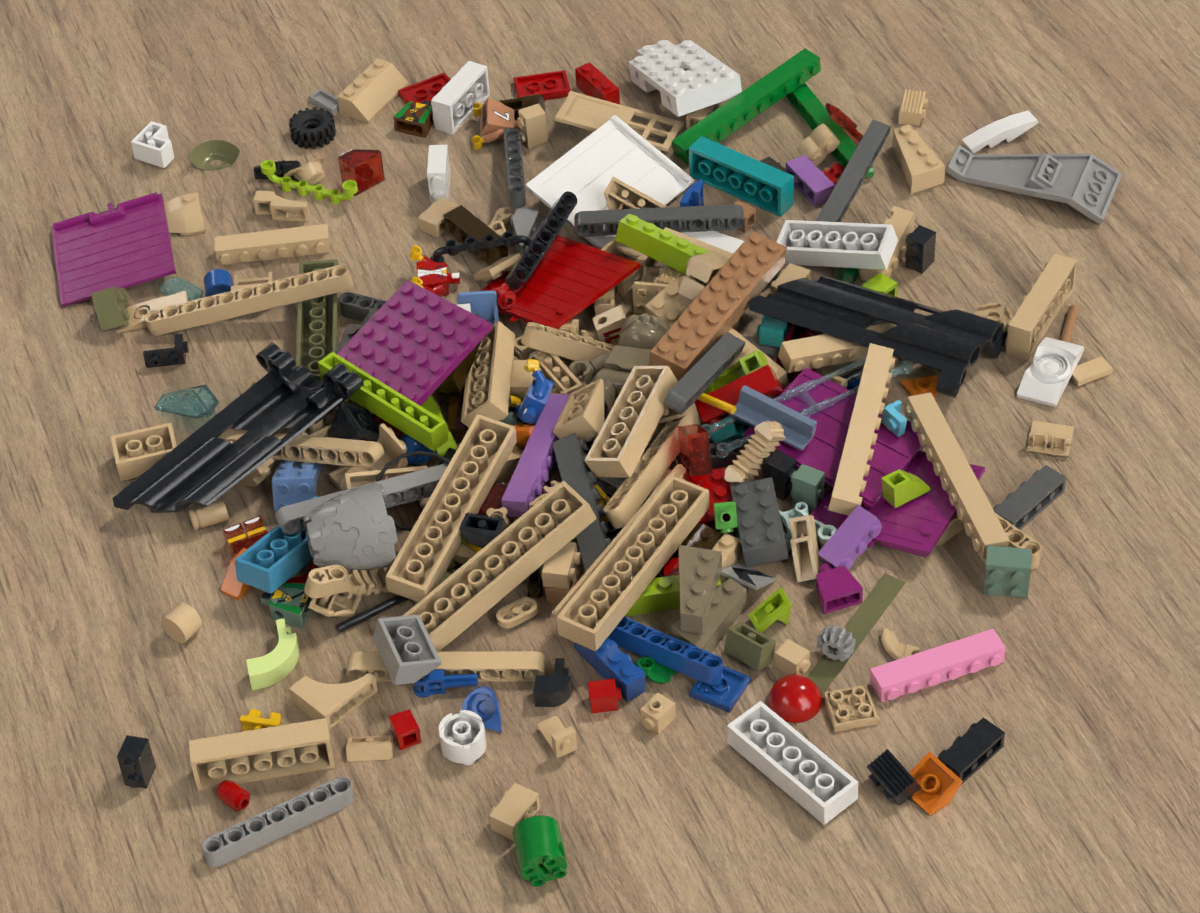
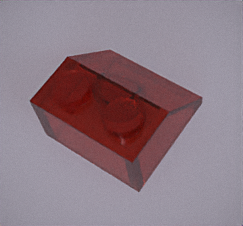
(363, 167)

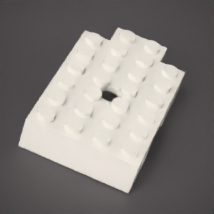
(684, 76)

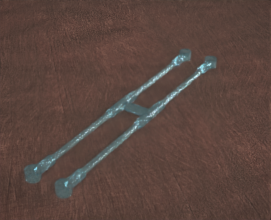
(723, 449)

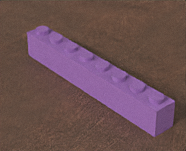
(535, 461)

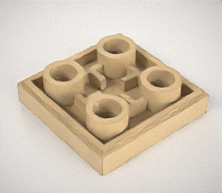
(497, 268)
(850, 708)

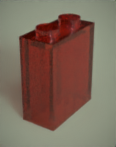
(694, 449)

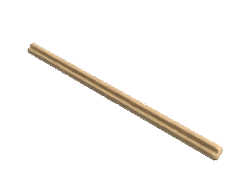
(678, 471)

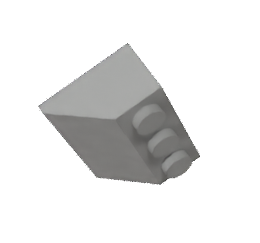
(405, 648)

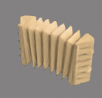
(755, 453)

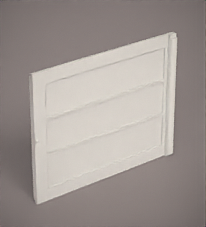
(594, 161)

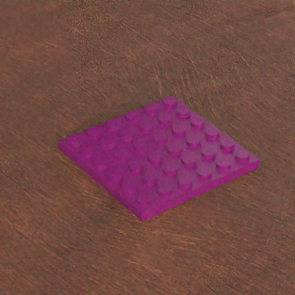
(415, 341)

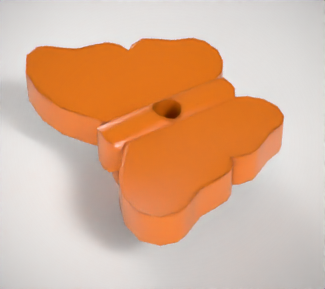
(921, 385)

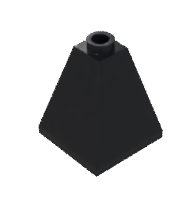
(354, 423)

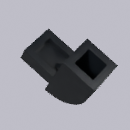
(553, 690)

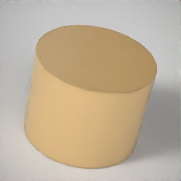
(181, 622)

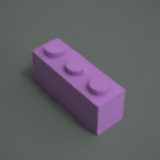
(810, 180)
(850, 539)

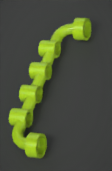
(349, 187)

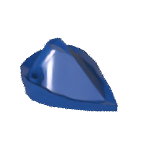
(485, 704)

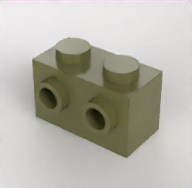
(749, 646)

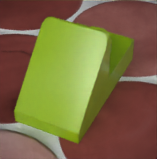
(773, 608)

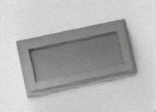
(324, 100)

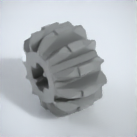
(836, 643)

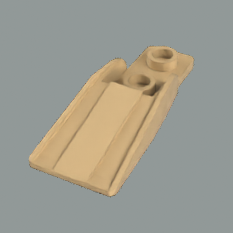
(138, 311)

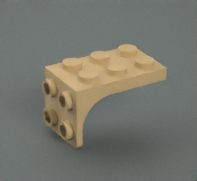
(646, 289)
(392, 448)

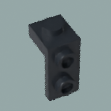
(167, 356)

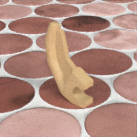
(894, 647)

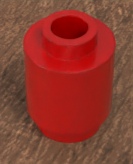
(233, 795)

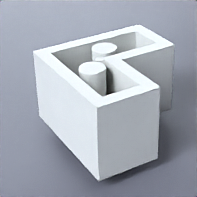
(153, 145)

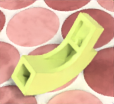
(279, 663)

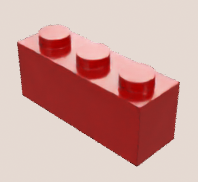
(596, 84)

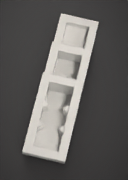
(1000, 130)

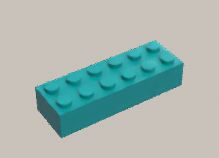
(741, 176)

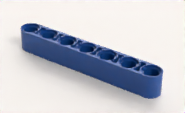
(668, 651)

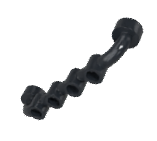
(472, 246)

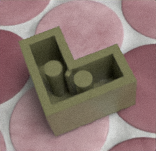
(111, 307)

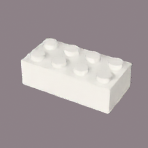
(456, 99)

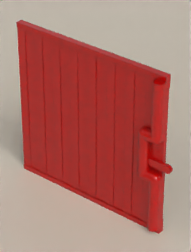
(565, 282)

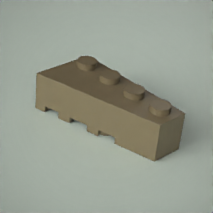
(698, 582)
(725, 609)

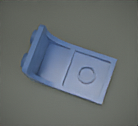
(482, 304)
(294, 482)

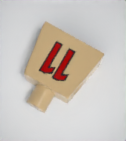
(608, 325)

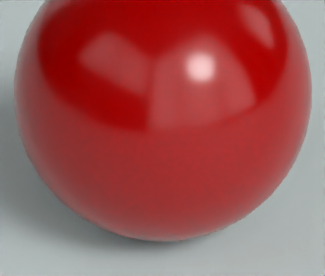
(795, 698)

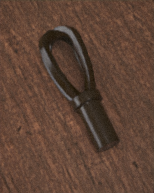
(535, 576)

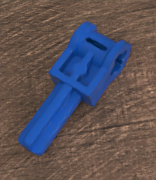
(437, 682)

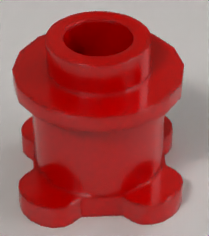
(505, 298)

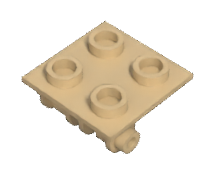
(1050, 438)

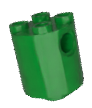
(539, 850)

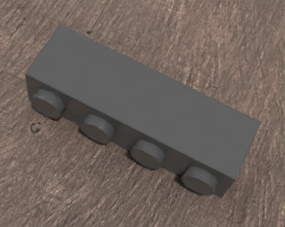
(1032, 497)

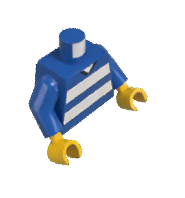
(535, 397)

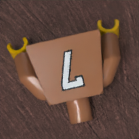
(494, 120)

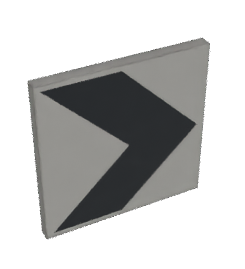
(748, 576)

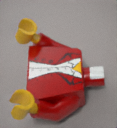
(431, 274)

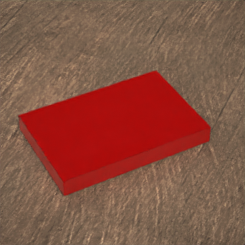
(549, 85)
(424, 89)

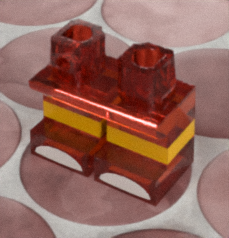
(237, 539)

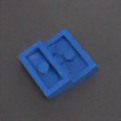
(694, 195)

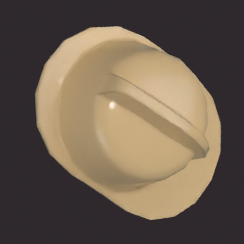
(310, 172)

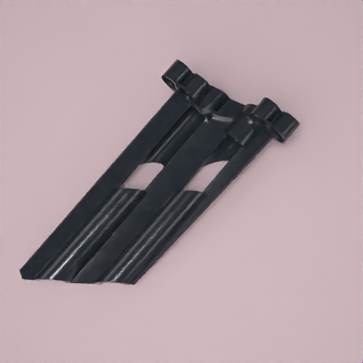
(844, 311)
(209, 466)

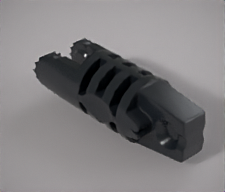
(282, 168)

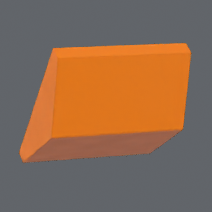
(936, 783)

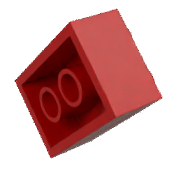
(719, 492)

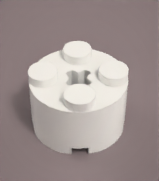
(462, 737)

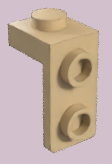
(557, 737)

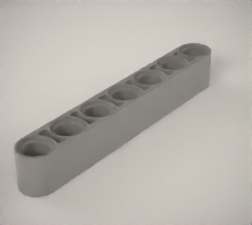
(278, 821)

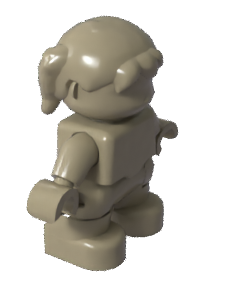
(636, 341)

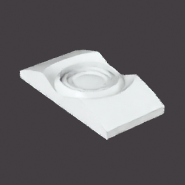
(1050, 371)

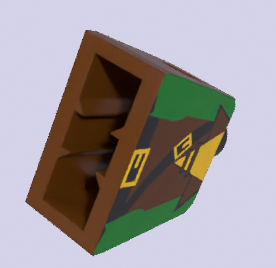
(414, 119)

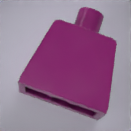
(837, 588)

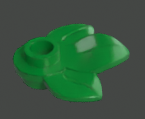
(655, 671)

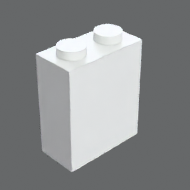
(438, 172)

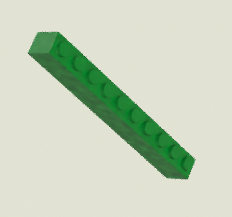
(750, 102)

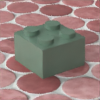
(1007, 571)

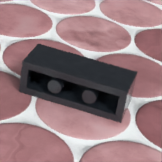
(973, 749)

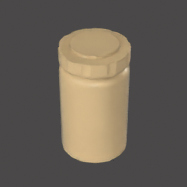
(208, 515)

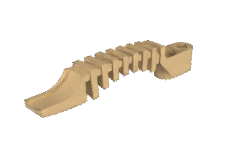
(335, 580)

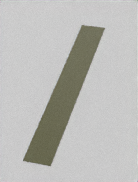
(860, 625)

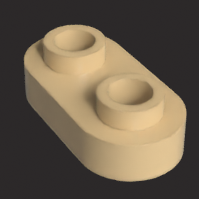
(516, 612)

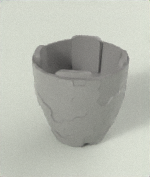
(352, 530)

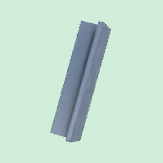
(758, 408)

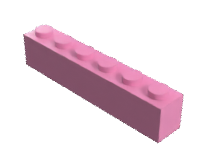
(937, 665)

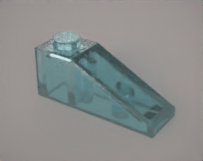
(189, 402)

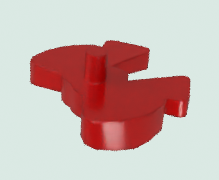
(833, 171)

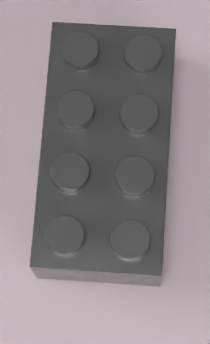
(759, 522)

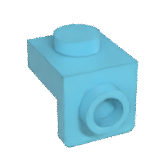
(894, 419)

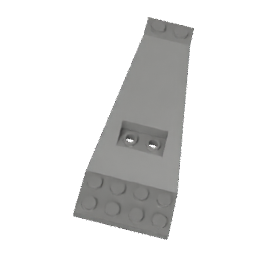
(1065, 178)

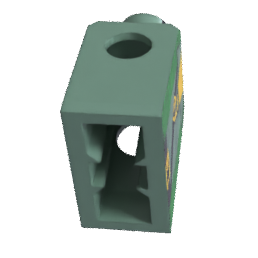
(289, 603)

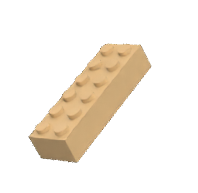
(1040, 307)
(490, 377)
(631, 422)
(262, 753)

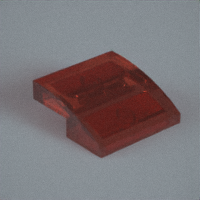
(844, 121)

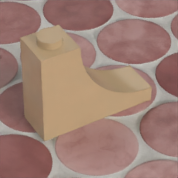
(331, 700)

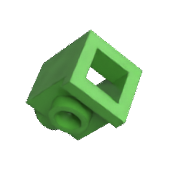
(718, 511)

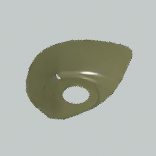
(204, 153)

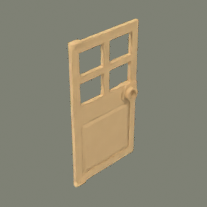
(592, 113)

